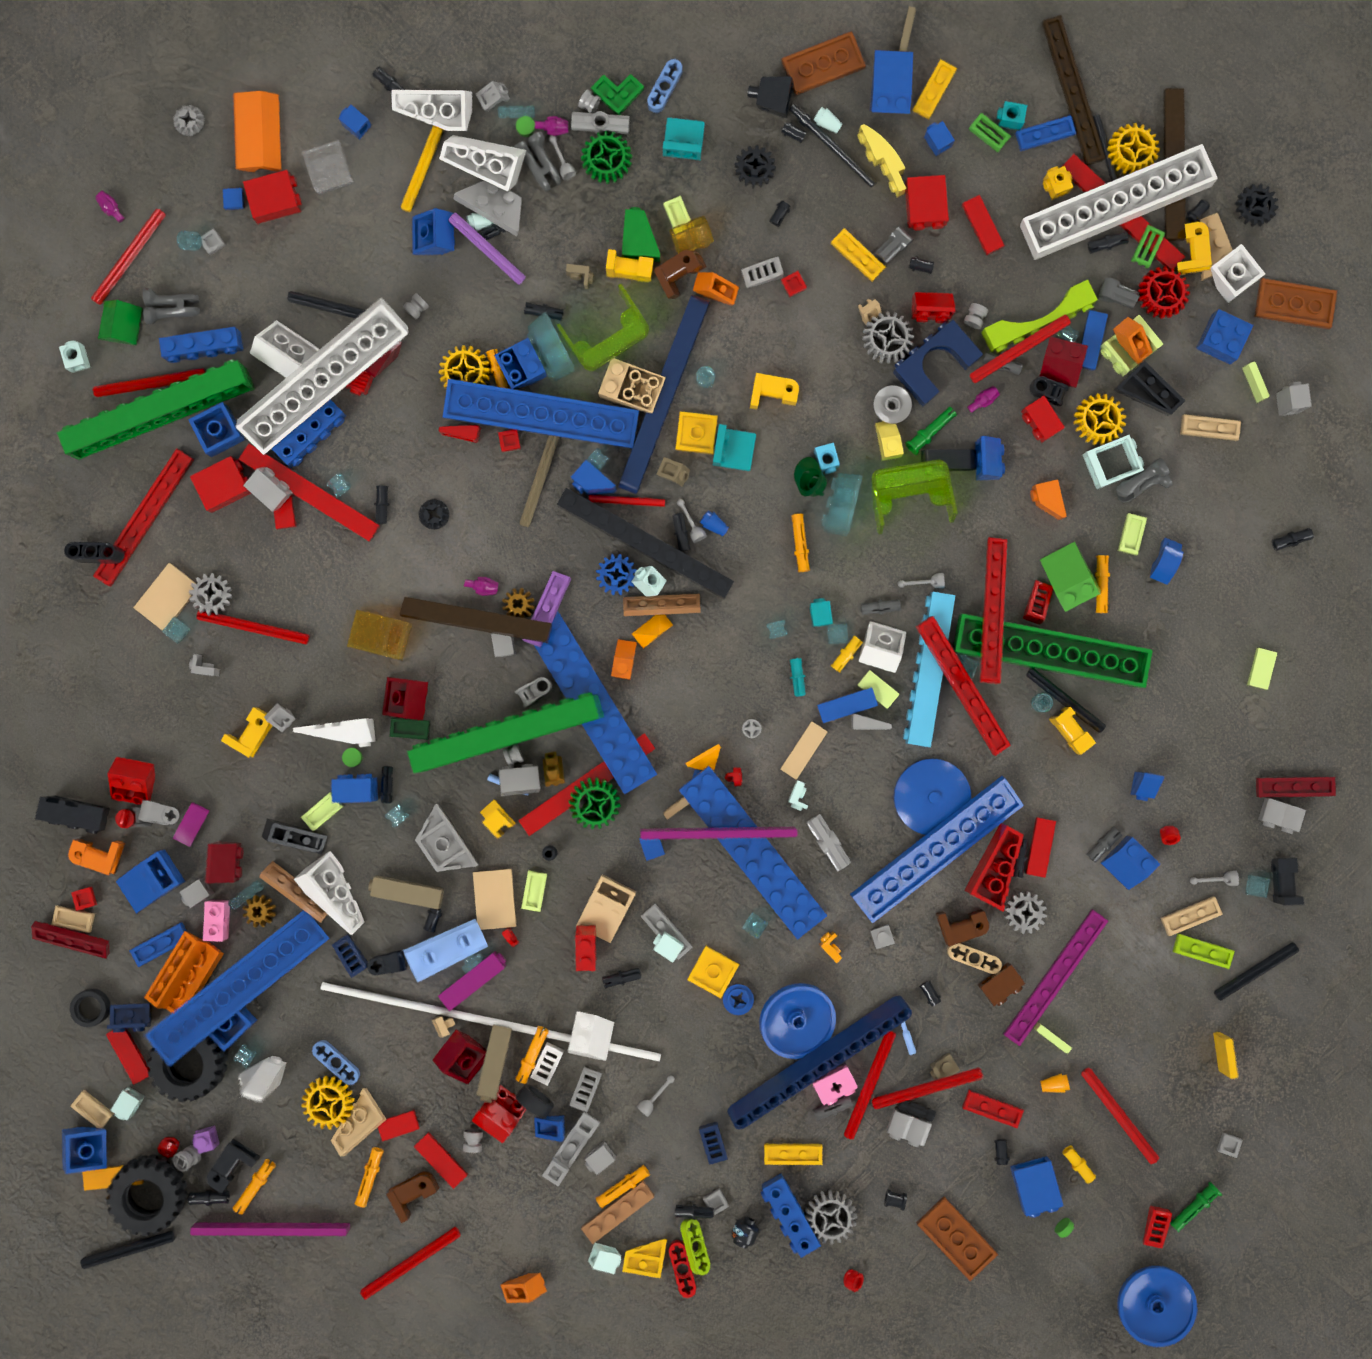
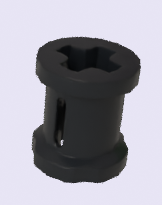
(895, 1200)

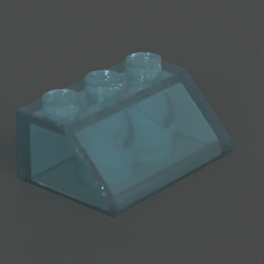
(550, 348)
(842, 504)

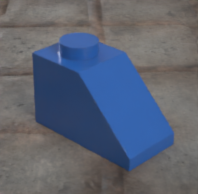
(1146, 785)

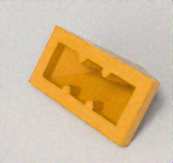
(652, 630)
(706, 758)

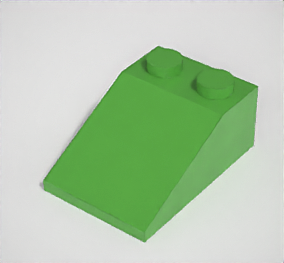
(1070, 576)

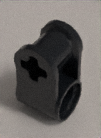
(1052, 390)
(391, 963)

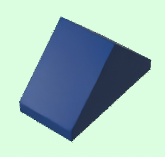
(550, 1128)

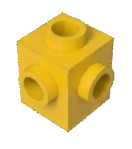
(1057, 182)

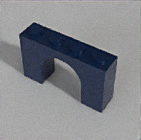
(950, 339)

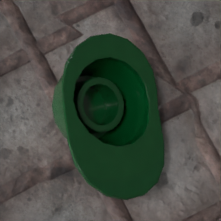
(809, 478)

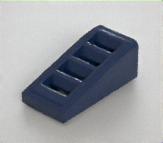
(344, 959)
(710, 1128)

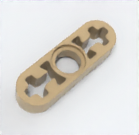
(989, 957)

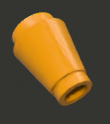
(1057, 1083)

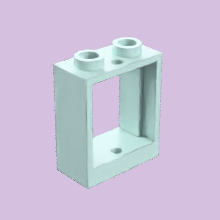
(1096, 470)

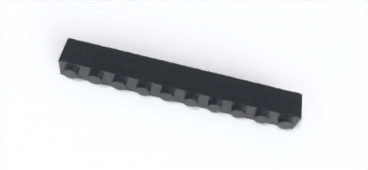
(645, 543)

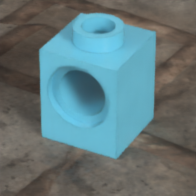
(830, 450)

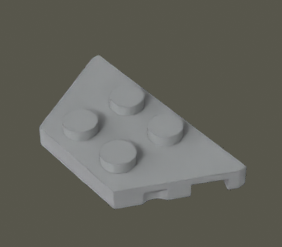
(493, 204)
(443, 843)

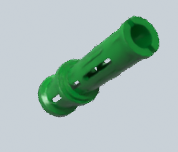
(924, 436)
(1202, 1201)

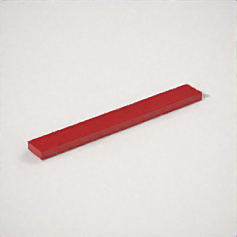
(1088, 180)
(312, 494)
(146, 513)
(993, 611)
(963, 685)
(559, 803)

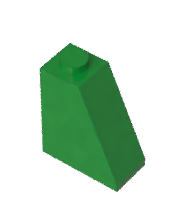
(638, 236)

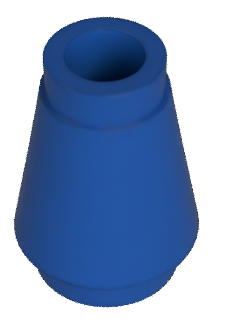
(714, 523)

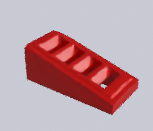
(468, 432)
(1033, 613)
(1153, 1212)

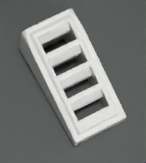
(554, 1050)

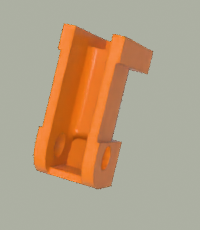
(94, 858)

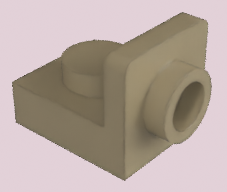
(577, 272)
(673, 471)
(943, 1067)

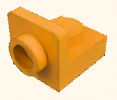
(832, 950)

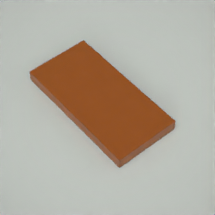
(824, 63)
(1295, 303)
(957, 1238)

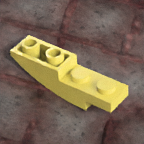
(881, 152)

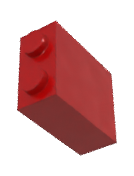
(272, 196)
(926, 202)
(221, 484)

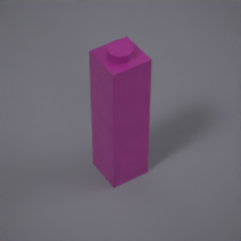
(472, 980)

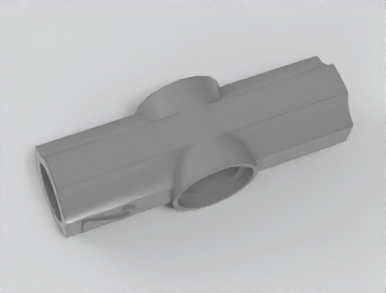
(587, 122)
(828, 842)

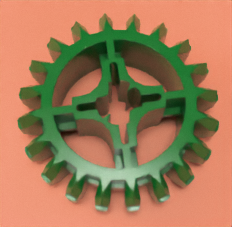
(613, 154)
(602, 817)

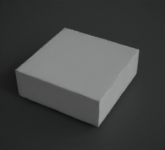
(212, 242)
(1229, 1145)
(716, 1200)

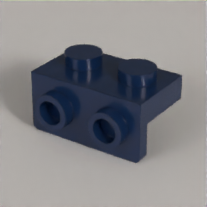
(130, 1016)

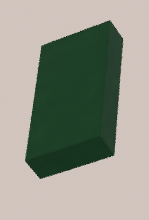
(409, 728)

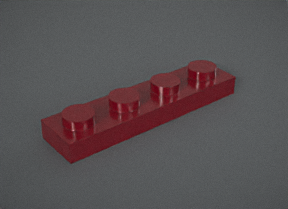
(1295, 787)
(70, 939)

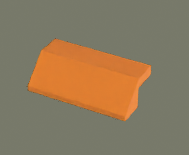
(257, 131)
(184, 972)

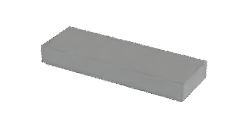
(659, 923)

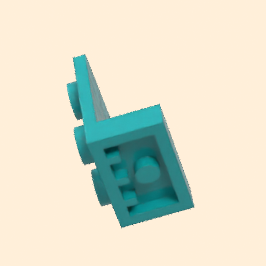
(683, 138)
(734, 449)

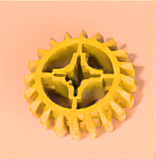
(1148, 148)
(456, 371)
(1092, 416)
(325, 1095)

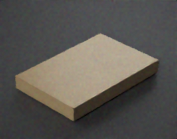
(165, 596)
(494, 899)

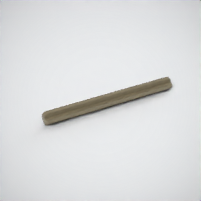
(539, 481)

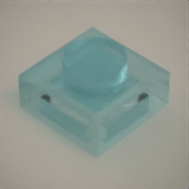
(176, 630)
(837, 634)
(1257, 886)
(755, 925)
(471, 962)

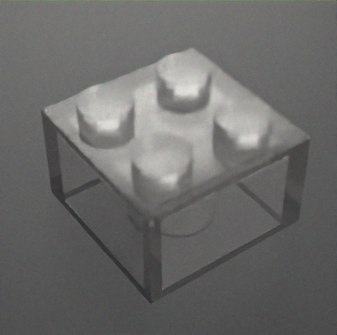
(328, 167)

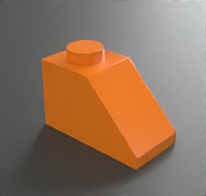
(715, 287)
(1133, 339)
(1049, 498)
(624, 659)
(524, 1288)

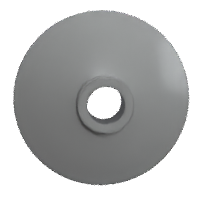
(894, 395)

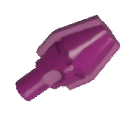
(553, 125)
(109, 206)
(984, 399)
(483, 586)

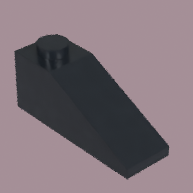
(293, 836)

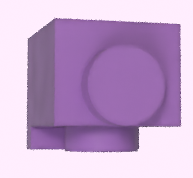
(205, 1139)

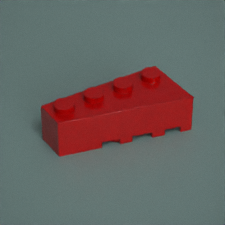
(996, 867)

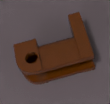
(677, 267)
(963, 929)
(411, 1190)

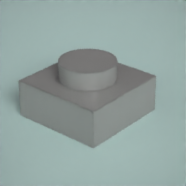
(882, 936)

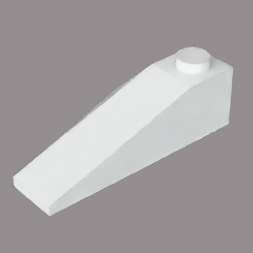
(440, 108)
(352, 731)
(327, 887)
(262, 1078)

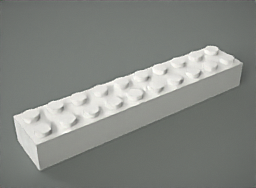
(1118, 201)
(322, 376)

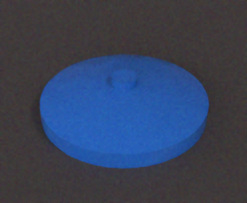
(930, 794)
(797, 1020)
(1157, 1306)

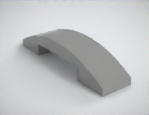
(570, 1148)

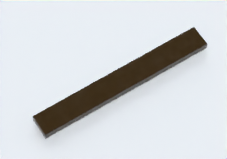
(1073, 90)
(1174, 144)
(476, 619)

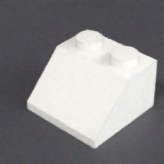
(1235, 273)
(882, 647)
(591, 1036)

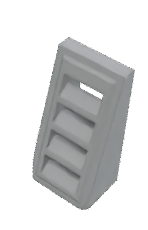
(760, 266)
(865, 723)
(579, 1105)

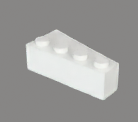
(485, 160)

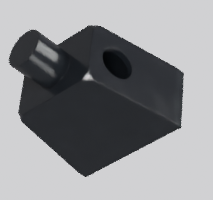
(773, 94)

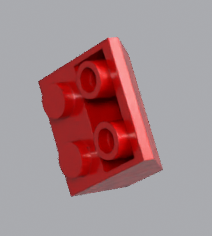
(932, 307)
(131, 780)
(500, 1115)

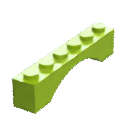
(1004, 333)

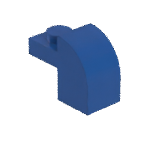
(1167, 562)

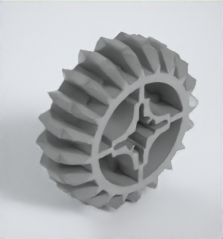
(894, 338)
(843, 1227)

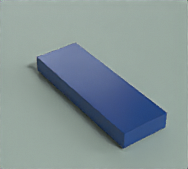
(1045, 133)
(1093, 337)
(847, 705)
(157, 945)

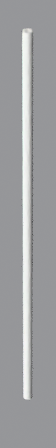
(475, 1018)

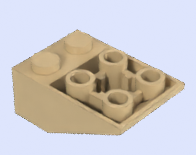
(631, 386)
(607, 907)

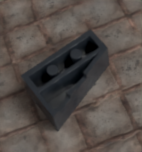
(1150, 390)
(73, 813)

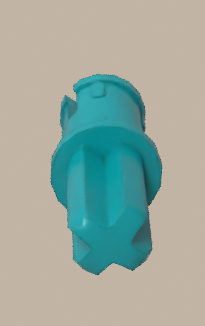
(797, 677)

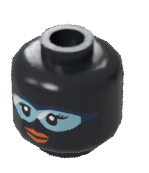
(745, 1232)

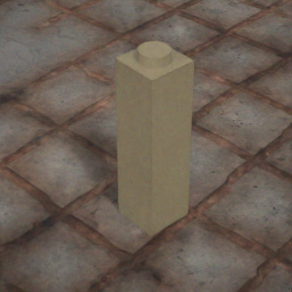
(406, 892)
(494, 1063)

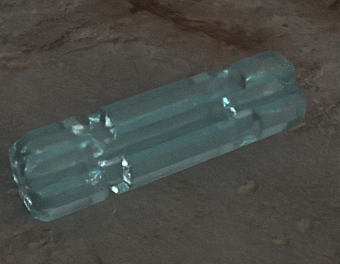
(516, 111)
(246, 894)

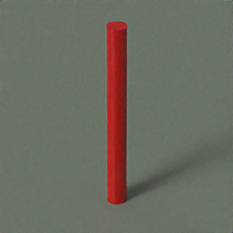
(627, 500)

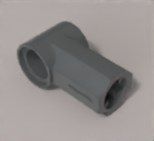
(896, 242)
(1113, 291)

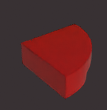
(510, 937)

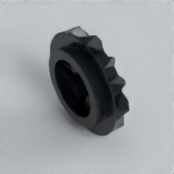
(434, 523)

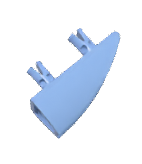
(445, 949)

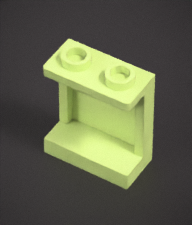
(1119, 357)

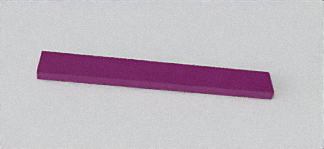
(727, 832)
(1055, 977)
(269, 1229)

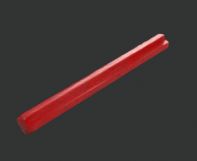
(128, 256)
(1020, 348)
(144, 383)
(254, 627)
(869, 1085)
(927, 1088)
(1120, 1115)
(410, 1263)

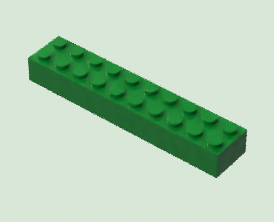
(155, 410)
(1059, 652)
(504, 734)

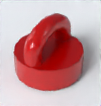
(735, 776)
(125, 818)
(1170, 835)
(167, 1148)
(853, 1280)

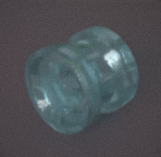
(189, 240)
(705, 381)
(597, 459)
(339, 485)
(777, 629)
(1037, 702)
(396, 816)
(245, 1056)

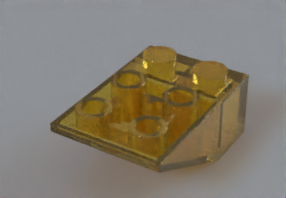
(379, 635)

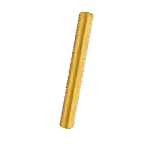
(421, 168)

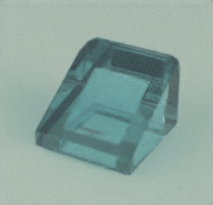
(1068, 334)
(969, 665)

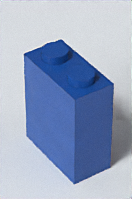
(1037, 1186)

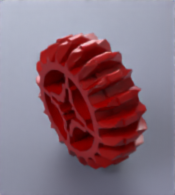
(1177, 303)

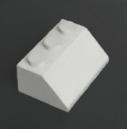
(282, 348)

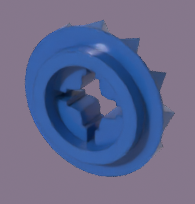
(740, 1008)

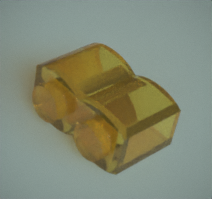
(692, 235)

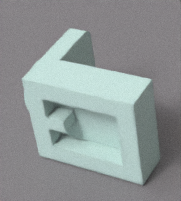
(798, 792)

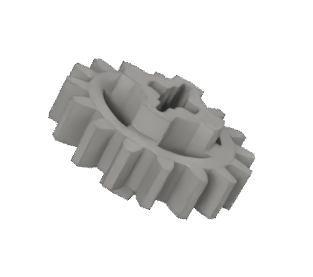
(218, 595)
(1025, 905)

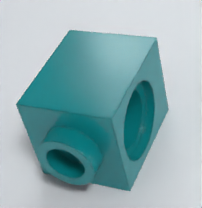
(1019, 112)
(820, 613)

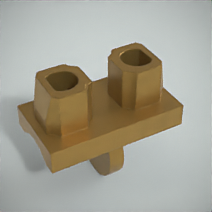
(553, 769)

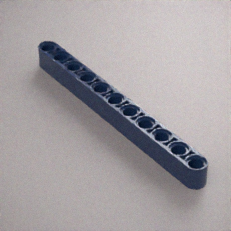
(673, 371)
(819, 1062)

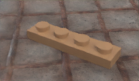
(661, 604)
(286, 885)
(617, 1212)

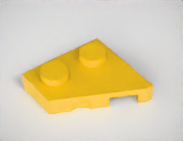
(645, 1259)

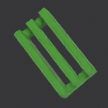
(984, 137)
(1141, 261)

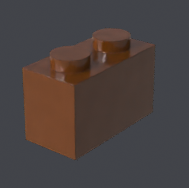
(1001, 985)

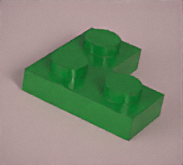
(617, 97)

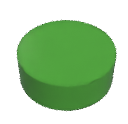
(525, 126)
(352, 757)
(1064, 1227)

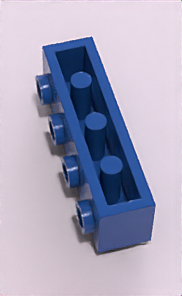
(201, 344)
(309, 433)
(790, 1215)

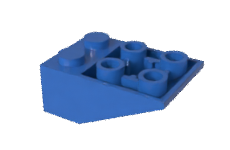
(150, 880)

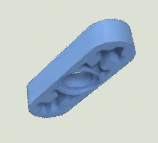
(654, 95)
(342, 1076)

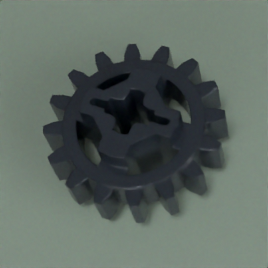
(763, 167)
(1260, 213)

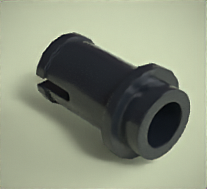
(793, 132)
(780, 212)
(1196, 214)
(921, 265)
(550, 848)
(432, 919)
(930, 993)
(1001, 1152)

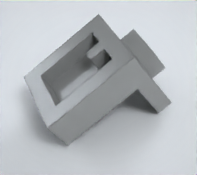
(492, 95)
(205, 669)
(279, 717)

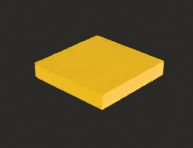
(696, 432)
(713, 971)
(1225, 1055)

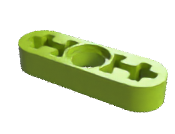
(701, 1253)

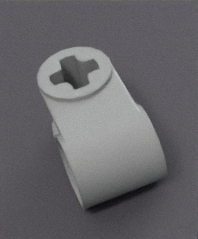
(533, 691)
(155, 813)

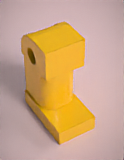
(1199, 249)
(629, 268)
(774, 387)
(1072, 732)
(252, 735)
(495, 818)

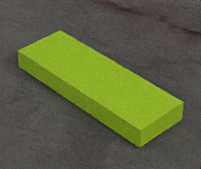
(1203, 951)

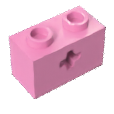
(216, 920)
(843, 1079)

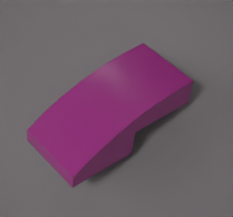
(191, 824)

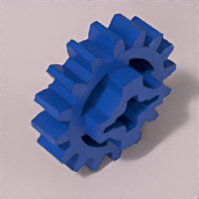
(618, 566)

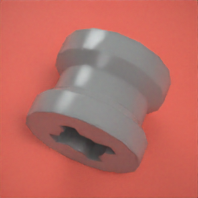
(589, 101)
(751, 728)
(513, 755)

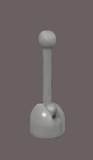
(566, 170)
(697, 533)
(936, 581)
(1230, 878)
(646, 1106)

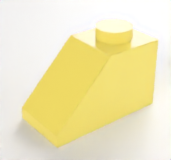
(889, 440)

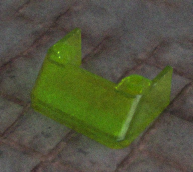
(633, 331)
(912, 480)

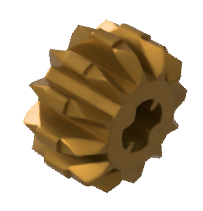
(519, 597)
(252, 910)

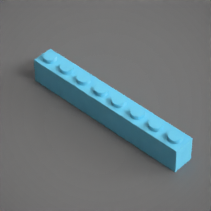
(928, 676)

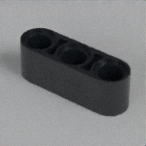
(955, 458)
(87, 549)

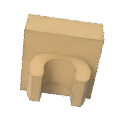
(870, 310)
(442, 1025)

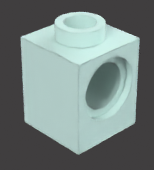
(80, 362)
(648, 581)
(667, 946)
(127, 1103)
(604, 1258)

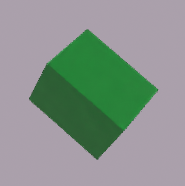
(120, 322)

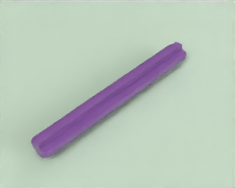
(487, 248)

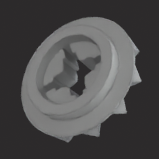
(193, 126)

